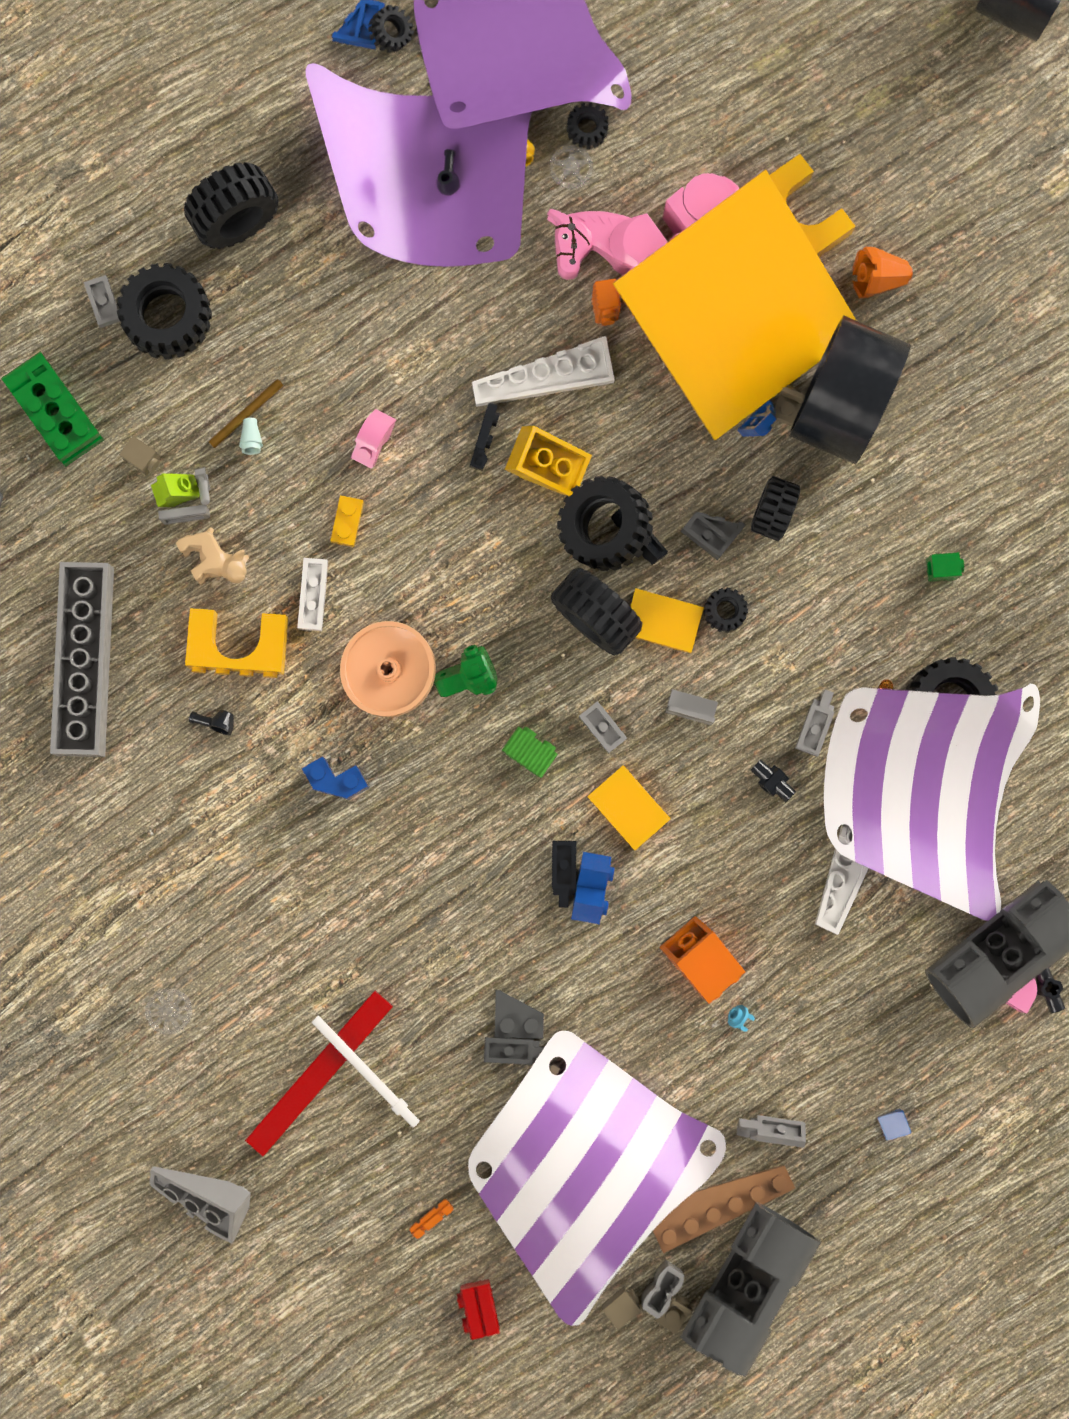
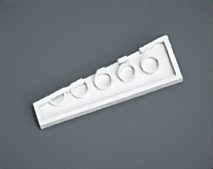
(565, 371)
(840, 888)

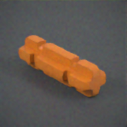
(431, 1218)

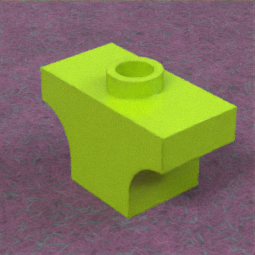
(175, 489)

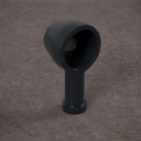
(452, 185)
(222, 722)

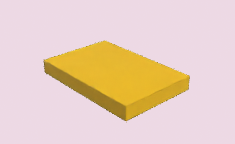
(666, 620)
(628, 807)

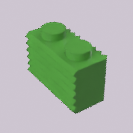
(530, 752)

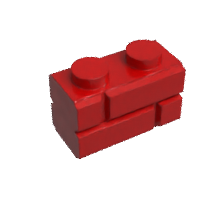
(479, 1309)

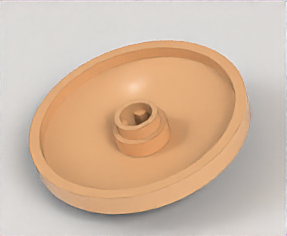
(367, 663)

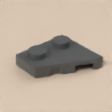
(712, 533)
(516, 1018)

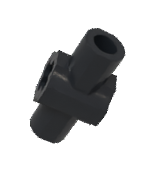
(773, 780)
(1052, 998)

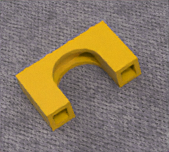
(821, 235)
(266, 658)

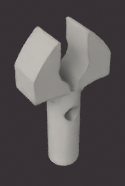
(204, 485)

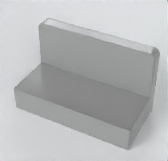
(691, 707)

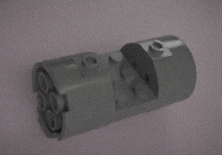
(1003, 954)
(750, 1289)

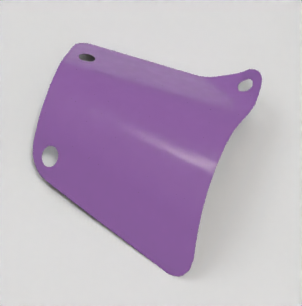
(514, 58)
(387, 168)

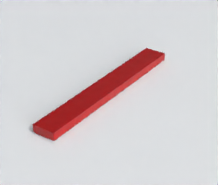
(317, 1074)

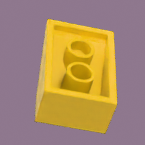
(547, 460)

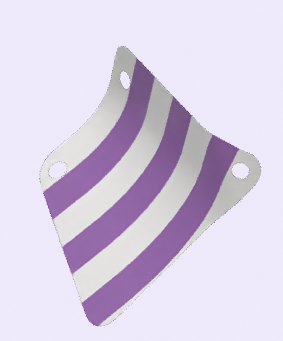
(927, 787)

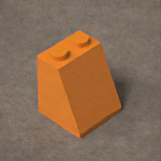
(702, 959)

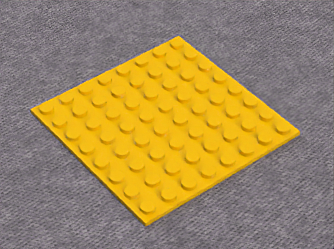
(736, 304)

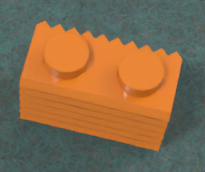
(606, 302)

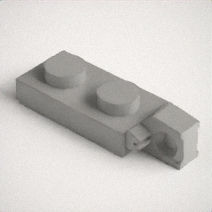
(816, 725)
(773, 1130)

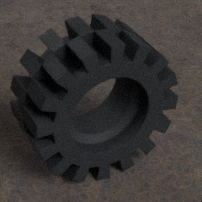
(382, 37)
(594, 114)
(735, 599)

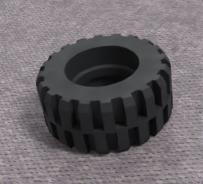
(231, 205)
(158, 282)
(581, 507)
(596, 611)
(954, 671)

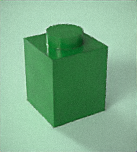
(944, 567)

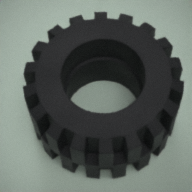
(775, 508)

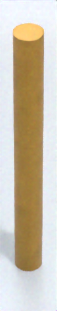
(245, 413)

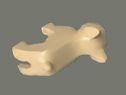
(213, 559)

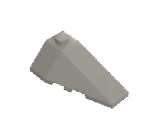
(212, 1200)

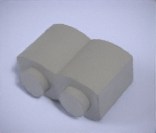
(658, 1294)

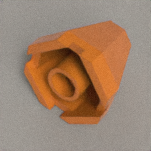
(879, 272)

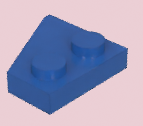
(356, 25)
(760, 421)

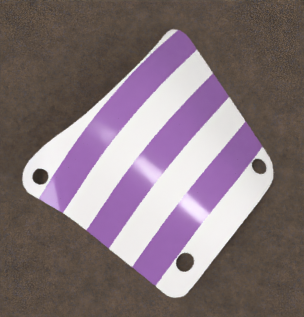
(586, 1170)

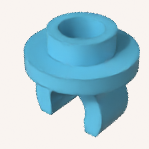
(738, 1016)

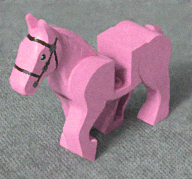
(631, 240)

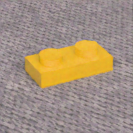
(347, 521)

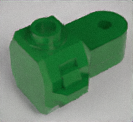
(473, 673)

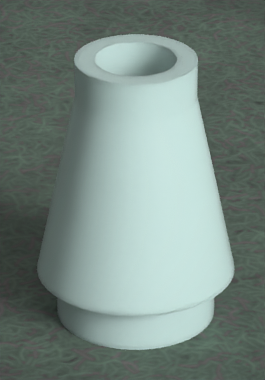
(250, 437)

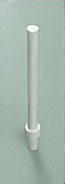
(399, 1106)

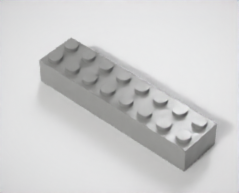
(82, 659)

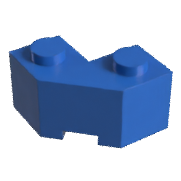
(344, 785)
(589, 898)

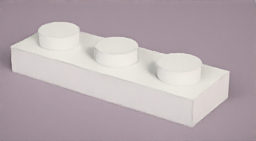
(312, 594)

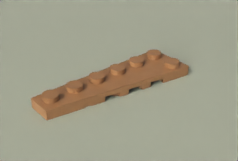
(720, 1204)

